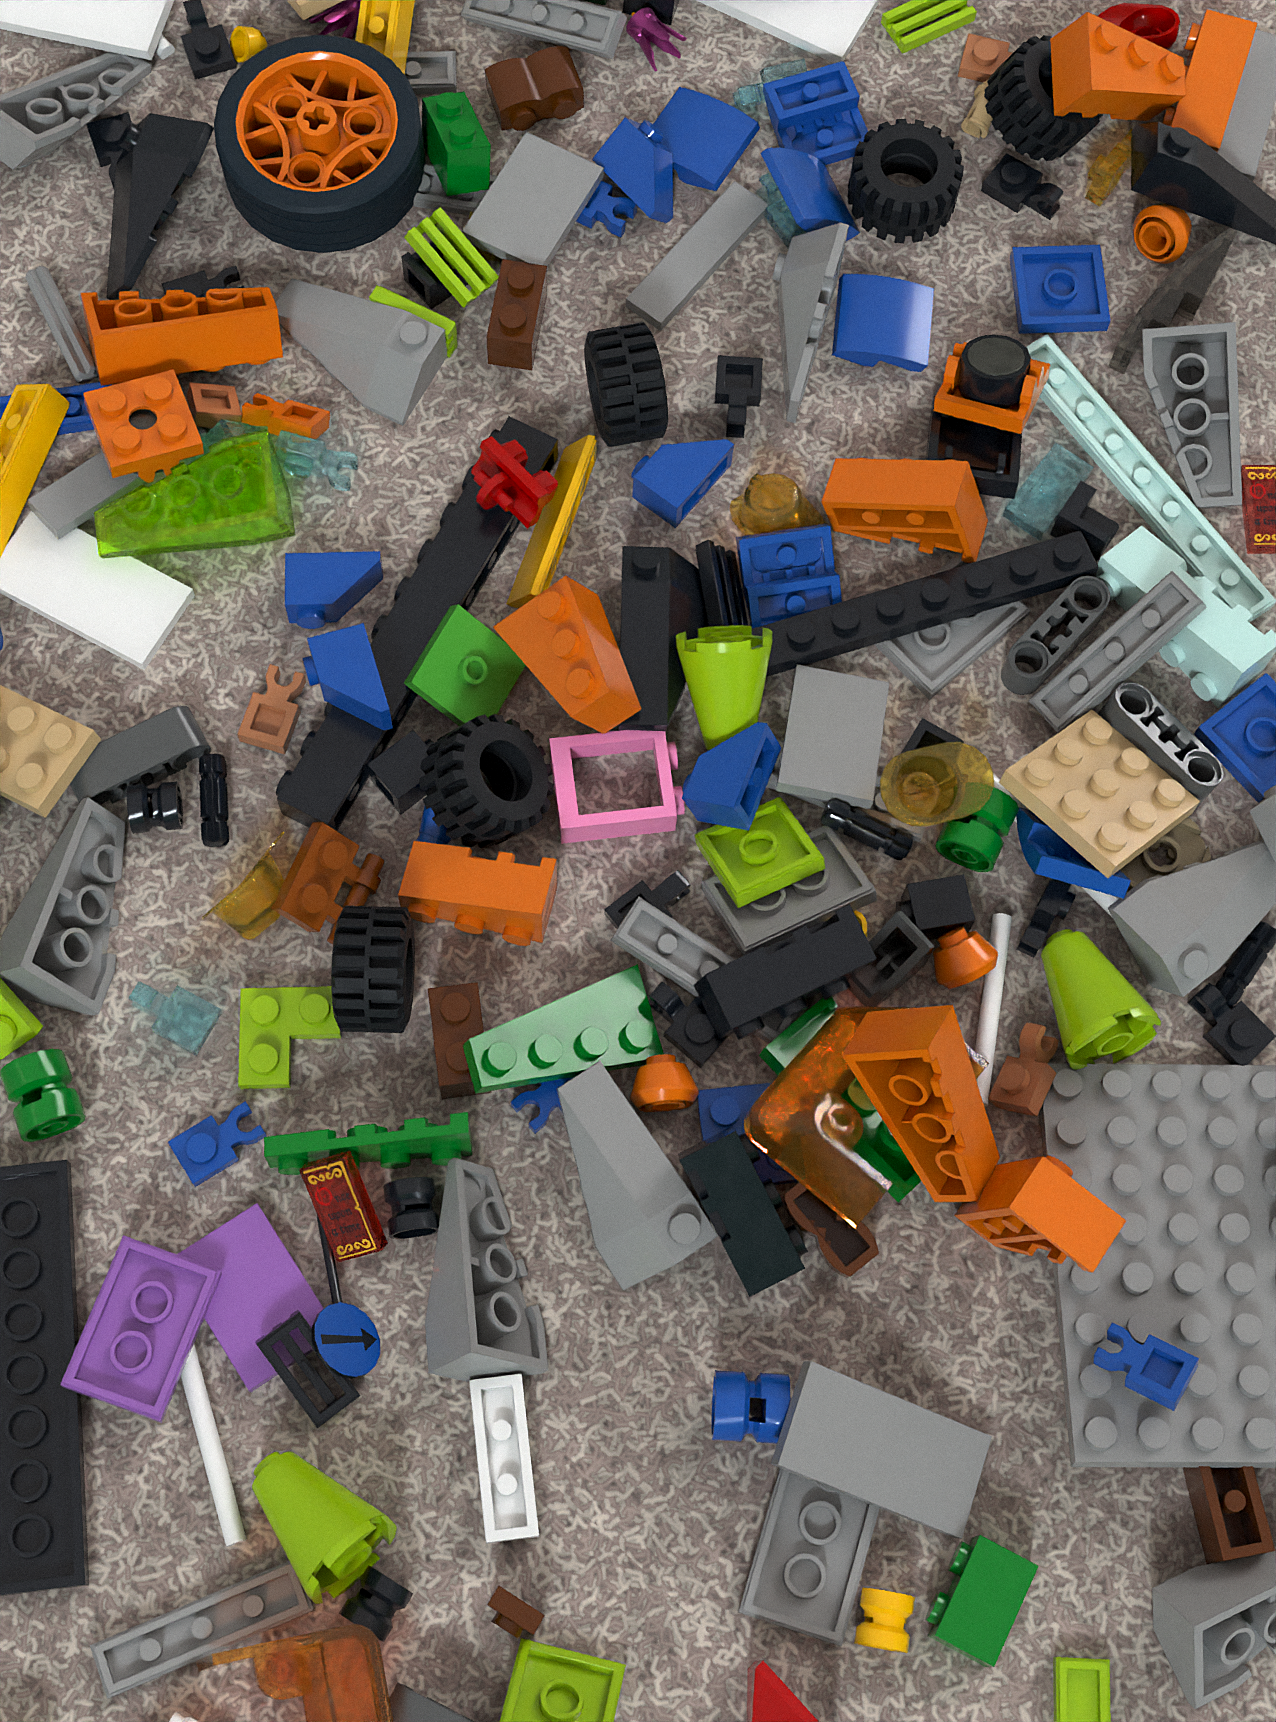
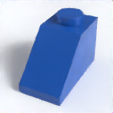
(640, 167)
(679, 476)
(328, 584)
(348, 674)
(732, 778)

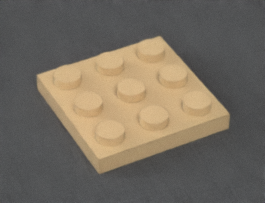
(1099, 793)

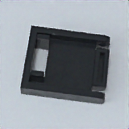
(990, 452)

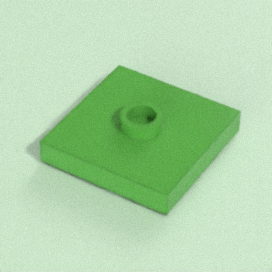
(465, 668)

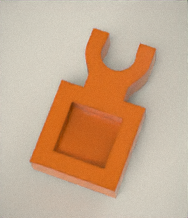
(289, 417)

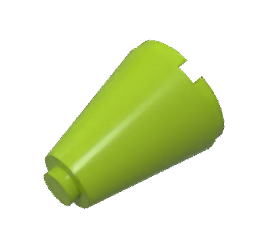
(725, 678)
(1094, 1002)
(319, 1524)

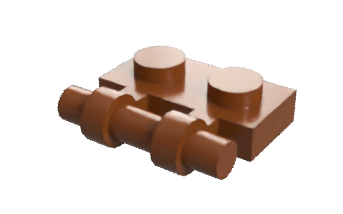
(317, 876)

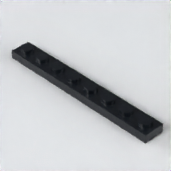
(928, 602)

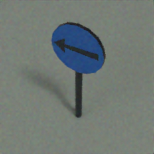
(342, 1332)

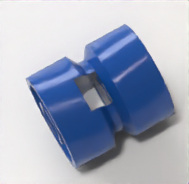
(732, 1404)

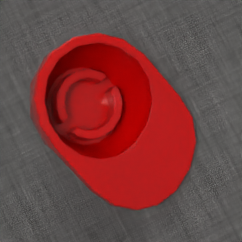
(1147, 21)

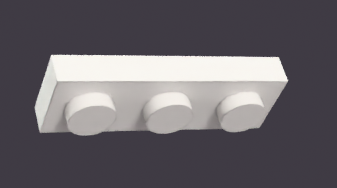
(504, 1458)

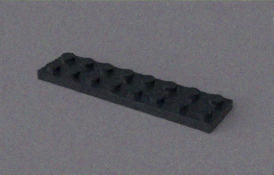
(39, 1419)

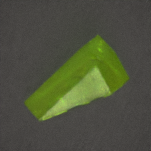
(215, 502)

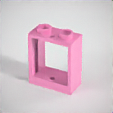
(614, 823)

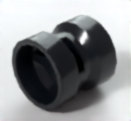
(155, 807)
(411, 1207)
(376, 1603)

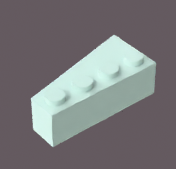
(1218, 646)

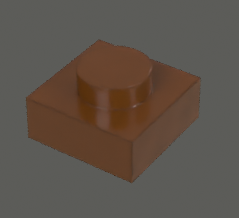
(514, 1614)

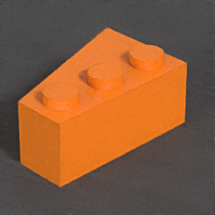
(1112, 72)
(1211, 75)
(909, 501)
(573, 654)
(479, 891)
(1042, 1207)

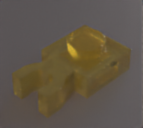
(1109, 170)

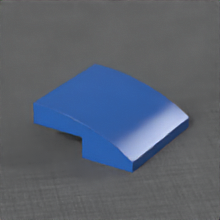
(817, 112)
(704, 137)
(808, 190)
(883, 321)
(787, 573)
(1055, 858)

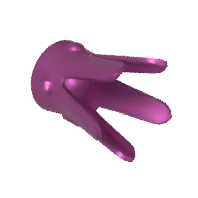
(340, 16)
(647, 28)

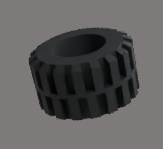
(1024, 108)
(901, 209)
(626, 384)
(460, 794)
(373, 969)

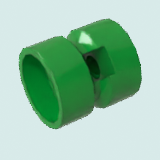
(977, 838)
(42, 1095)

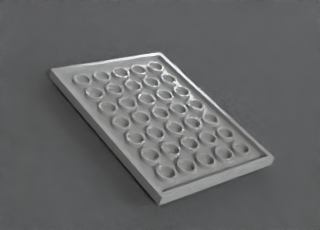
(1195, 1264)

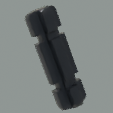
(213, 800)
(867, 829)
(1246, 962)

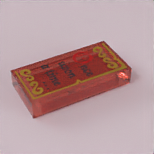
(1259, 508)
(343, 1206)

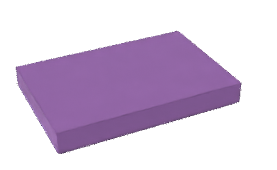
(254, 1292)
(141, 1329)

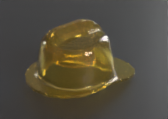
(771, 505)
(936, 784)
(250, 904)

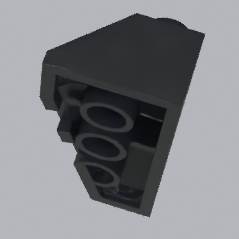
(149, 171)
(1193, 177)
(657, 602)

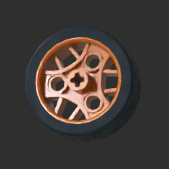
(335, 95)

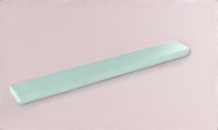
(1145, 482)

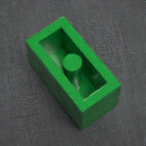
(456, 143)
(981, 1599)

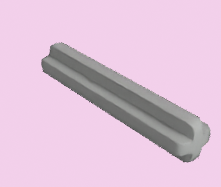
(61, 324)

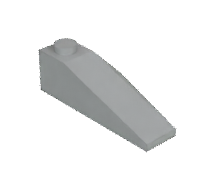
(53, 109)
(804, 298)
(370, 347)
(1196, 397)
(1197, 917)
(62, 927)
(633, 1195)
(475, 1302)
(1216, 1623)

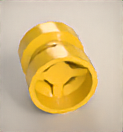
(884, 1620)

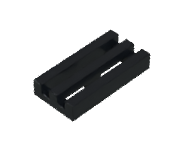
(720, 585)
(281, 1332)

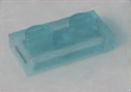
(1047, 491)

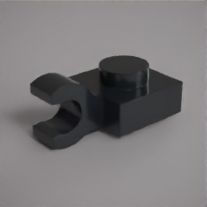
(205, 46)
(1019, 185)
(738, 386)
(662, 897)
(690, 1026)
(1234, 1031)

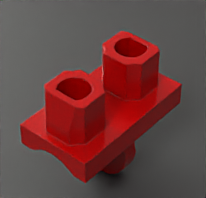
(507, 482)

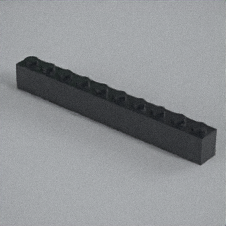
(448, 574)

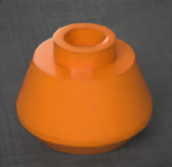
(1162, 233)
(962, 957)
(663, 1085)

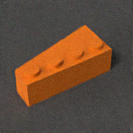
(181, 332)
(927, 1096)

